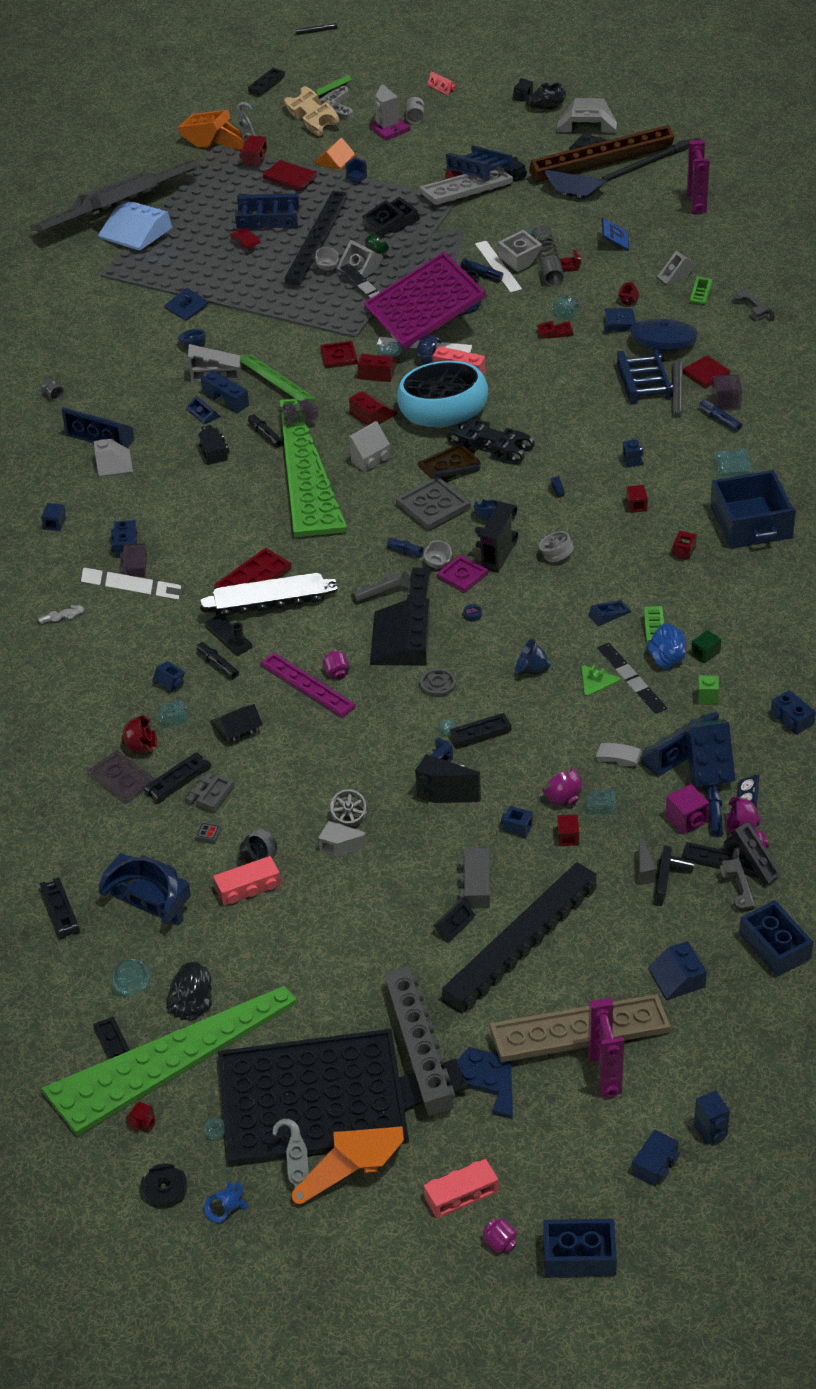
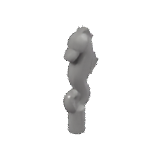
(68, 614)

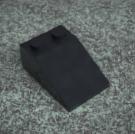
(446, 782)

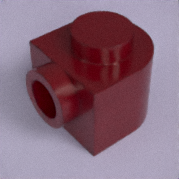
(628, 293)
(141, 1117)

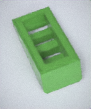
(704, 283)
(653, 618)

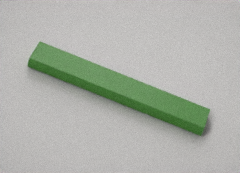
(276, 378)

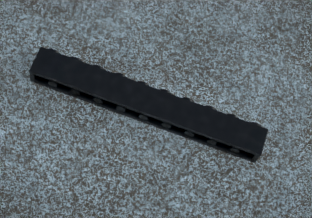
(519, 938)

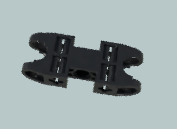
(491, 440)

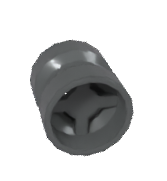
(52, 389)

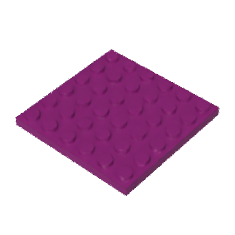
(425, 300)

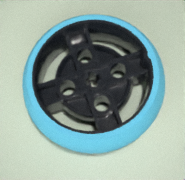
(442, 393)

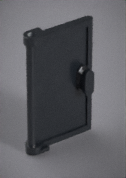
(411, 1091)

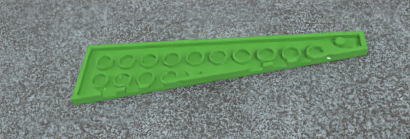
(310, 492)
(118, 1082)

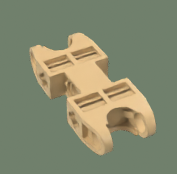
(311, 111)

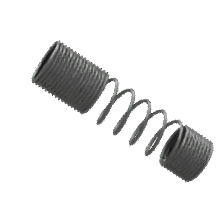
(550, 265)

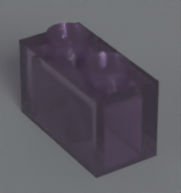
(134, 560)

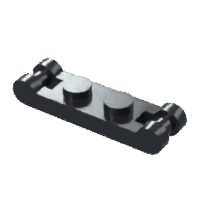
(177, 777)
(59, 907)

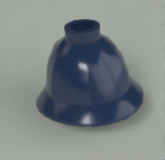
(532, 659)

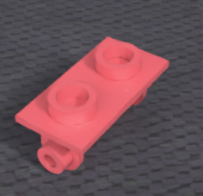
(441, 83)

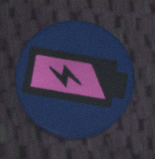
(472, 612)

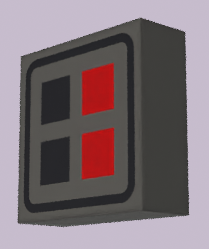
(208, 833)

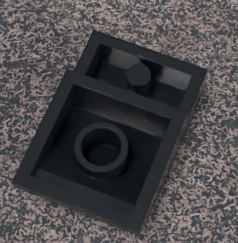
(392, 215)

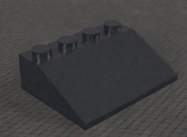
(401, 634)

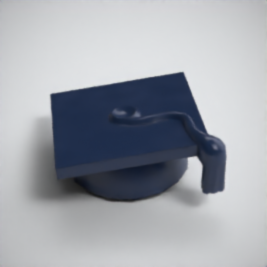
(619, 319)

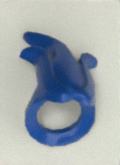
(229, 1200)

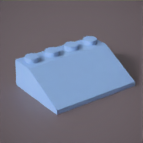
(135, 225)

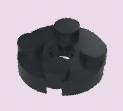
(168, 1196)

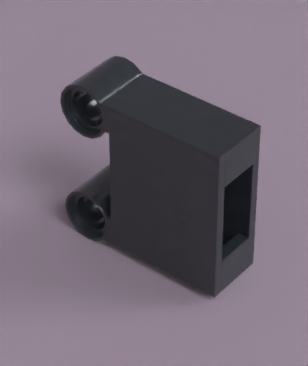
(497, 537)

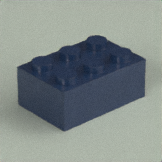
(710, 752)
(776, 937)
(579, 1247)

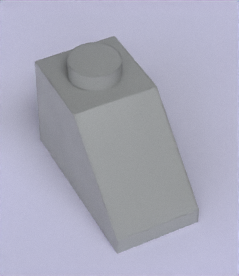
(676, 268)

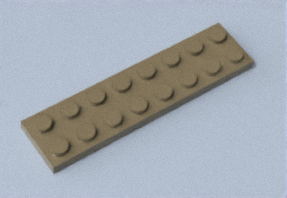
(570, 1028)

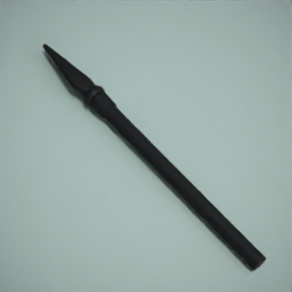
(679, 147)

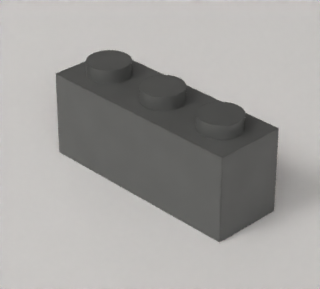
(475, 877)

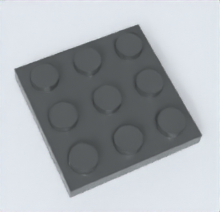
(433, 503)

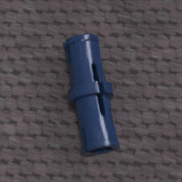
(405, 547)

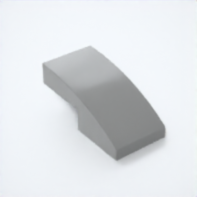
(622, 754)

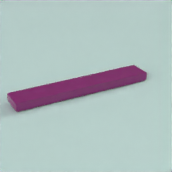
(308, 685)

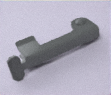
(759, 310)
(392, 581)
(734, 868)

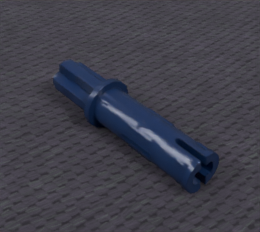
(488, 272)
(716, 412)
(715, 816)

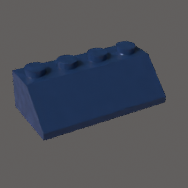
(94, 428)
(670, 749)

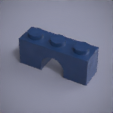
(216, 385)

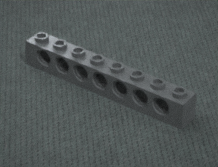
(419, 1042)

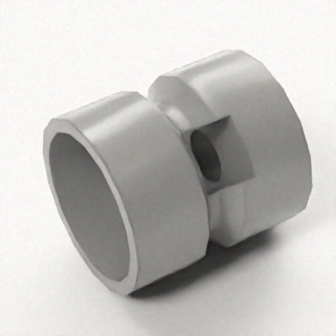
(415, 110)

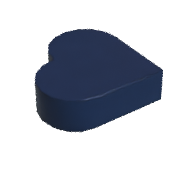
(557, 486)

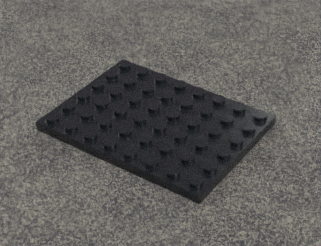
(317, 1083)

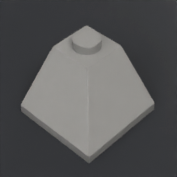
(112, 458)

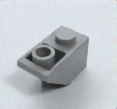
(340, 840)

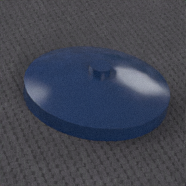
(664, 333)

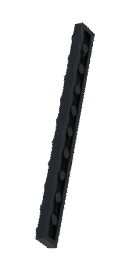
(315, 238)

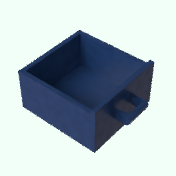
(752, 509)

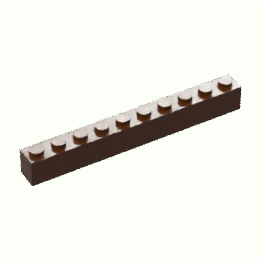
(603, 153)

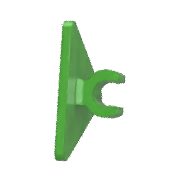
(596, 680)

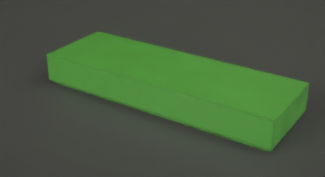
(330, 87)

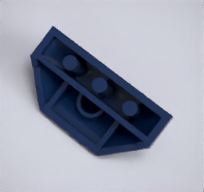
(575, 184)

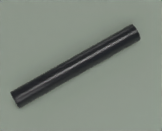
(316, 29)
(454, 471)

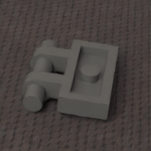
(214, 792)

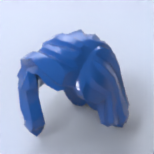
(667, 646)

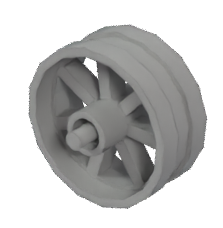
(556, 546)
(348, 808)

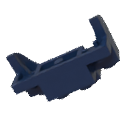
(153, 888)

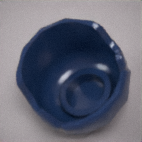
(485, 509)

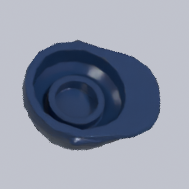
(194, 337)

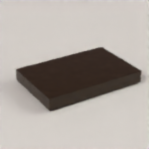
(448, 459)

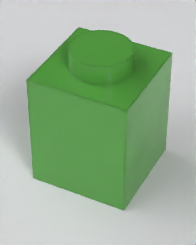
(708, 690)

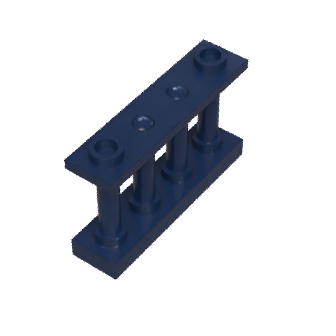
(479, 162)
(267, 202)
(631, 382)

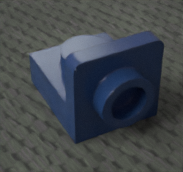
(443, 750)

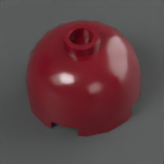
(138, 732)

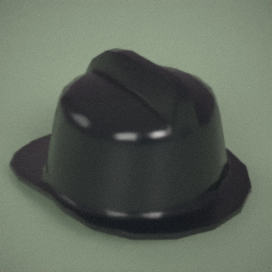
(257, 846)

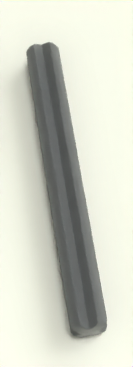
(677, 388)

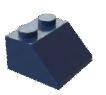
(678, 971)

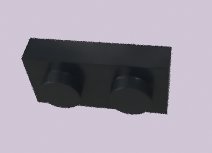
(454, 920)

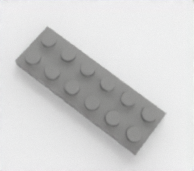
(463, 186)

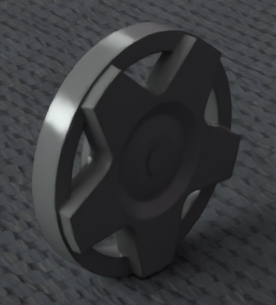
(437, 684)

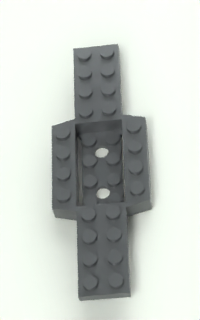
(114, 192)

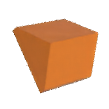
(336, 155)

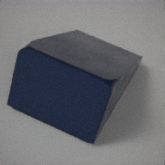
(606, 612)

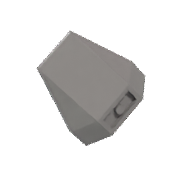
(588, 110)

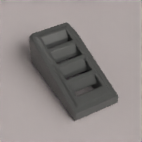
(647, 869)

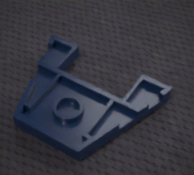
(489, 1075)

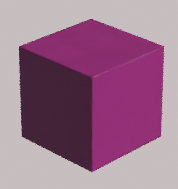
(687, 809)

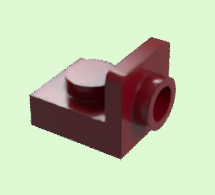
(571, 264)

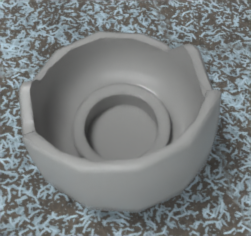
(326, 258)
(437, 554)

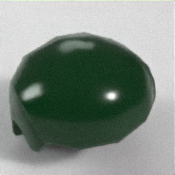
(372, 242)

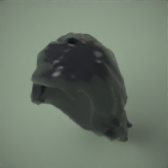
(547, 96)
(190, 992)

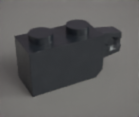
(213, 445)

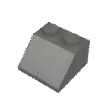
(386, 107)
(519, 250)
(361, 258)
(369, 447)

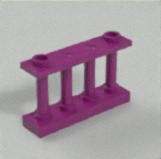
(697, 176)
(605, 1048)

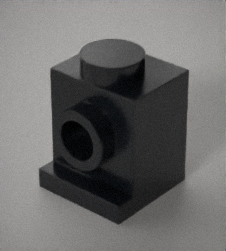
(520, 90)
(518, 170)

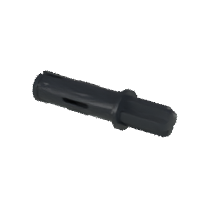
(261, 426)
(211, 655)

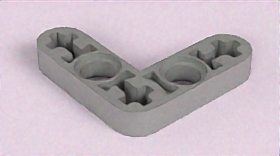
(339, 95)

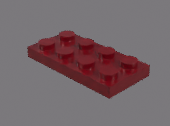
(261, 567)

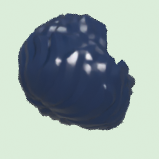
(427, 348)

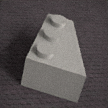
(205, 360)

